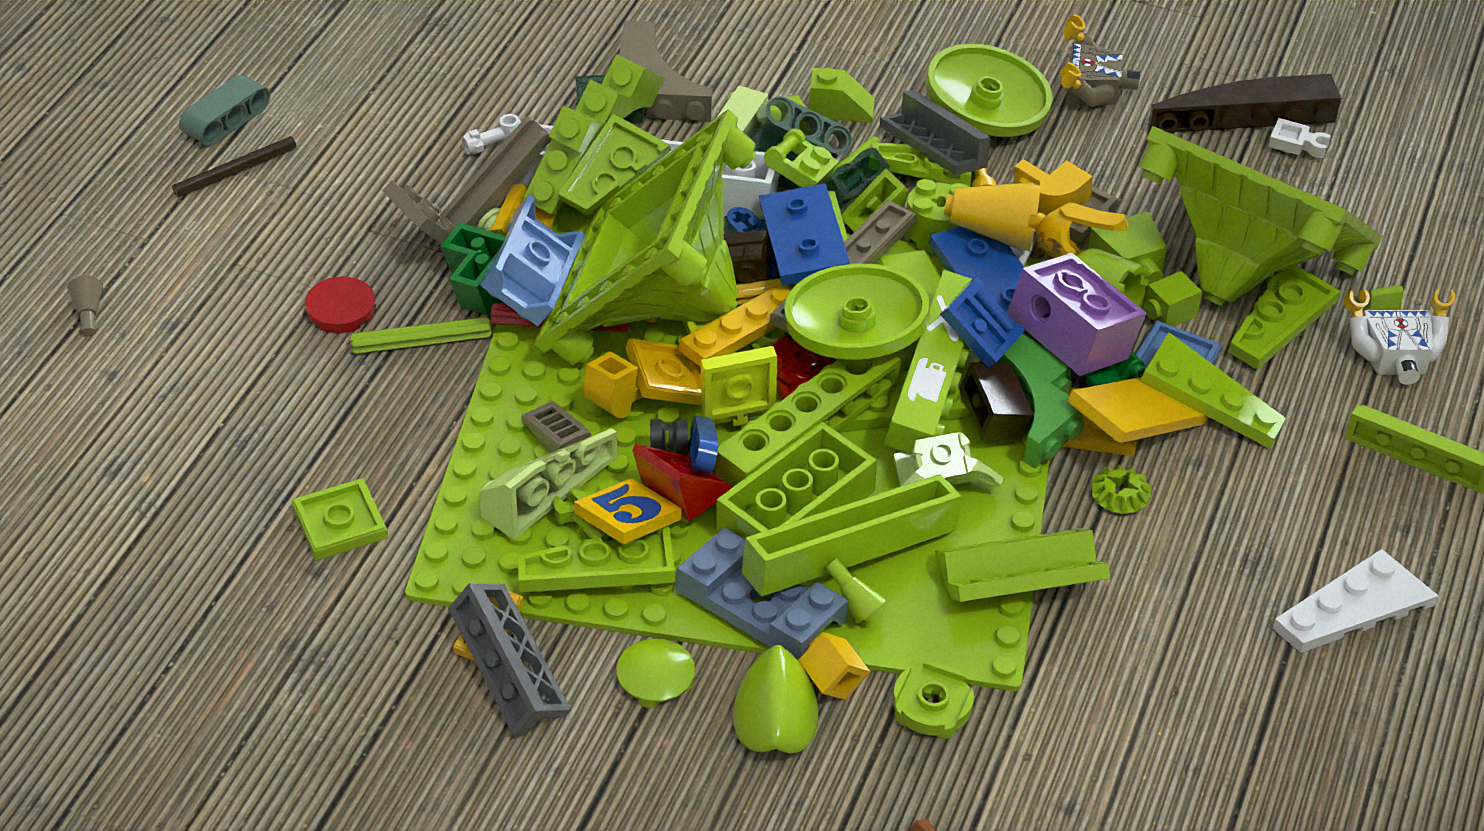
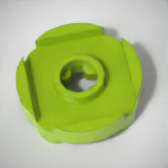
(930, 718)

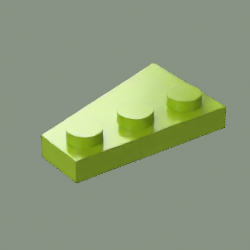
(908, 161)
(611, 163)

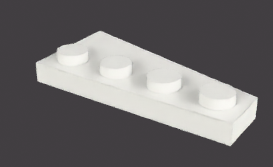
(1354, 601)

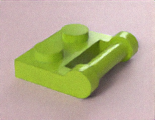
(811, 165)

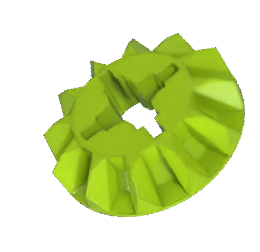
(1126, 501)

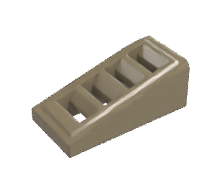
(552, 440)

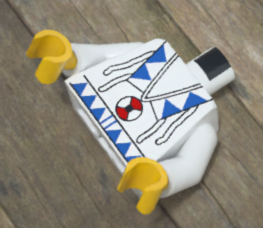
(1398, 339)

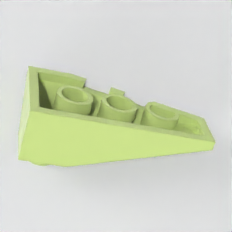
(528, 491)

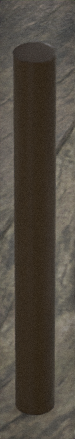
(234, 166)

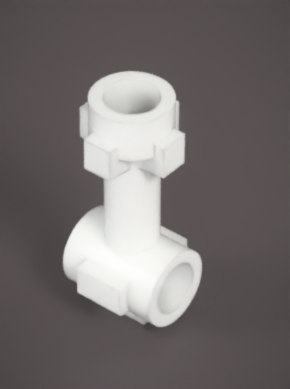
(475, 142)

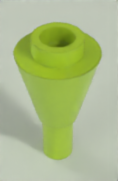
(863, 600)

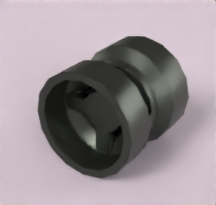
(677, 435)

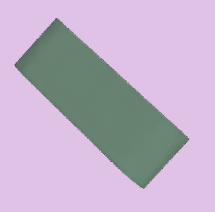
(224, 110)
(819, 125)

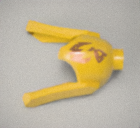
(1054, 230)

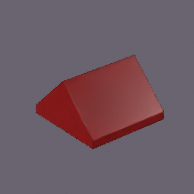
(675, 480)

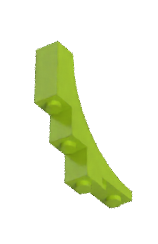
(621, 92)

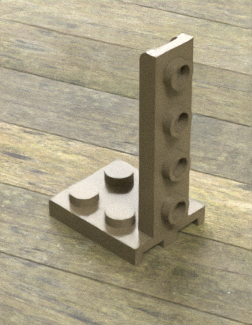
(481, 191)

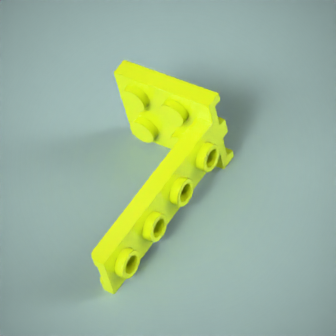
(737, 383)

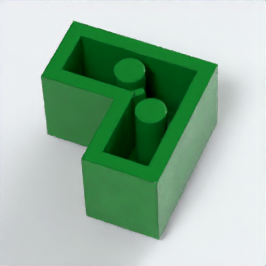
(468, 255)

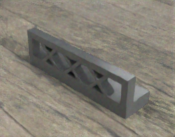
(938, 134)
(499, 657)

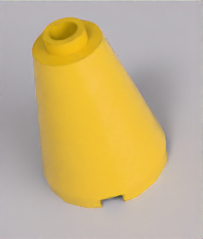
(997, 211)

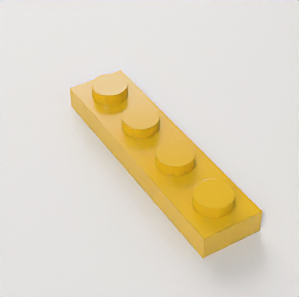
(734, 328)

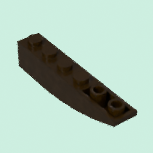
(1250, 104)

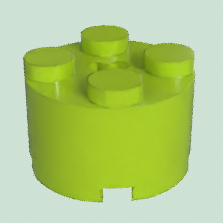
(929, 205)

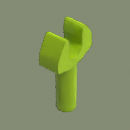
(565, 514)

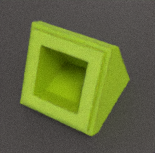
(1385, 298)

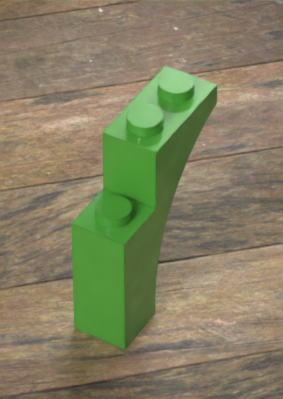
(1046, 389)

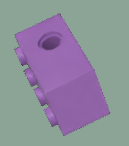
(1076, 313)

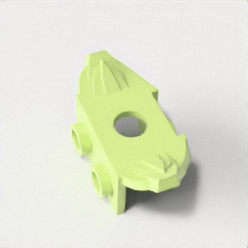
(944, 456)

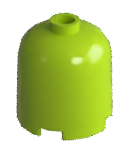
(1119, 272)

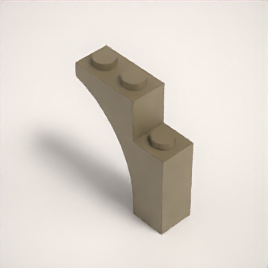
(677, 96)

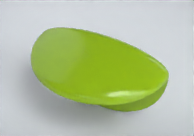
(776, 704)

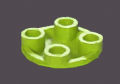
(655, 671)

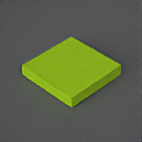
(339, 519)

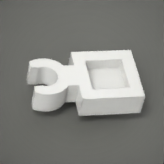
(1295, 137)

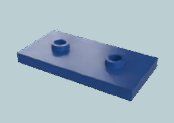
(803, 232)
(980, 256)

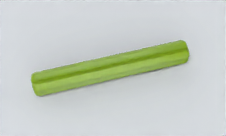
(420, 335)

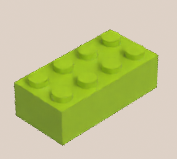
(799, 482)

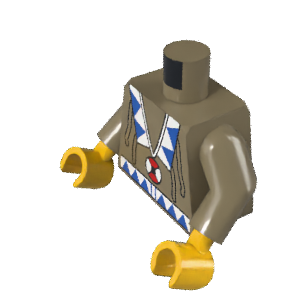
(1093, 71)

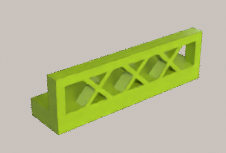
(1417, 447)

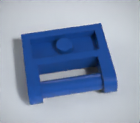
(981, 322)

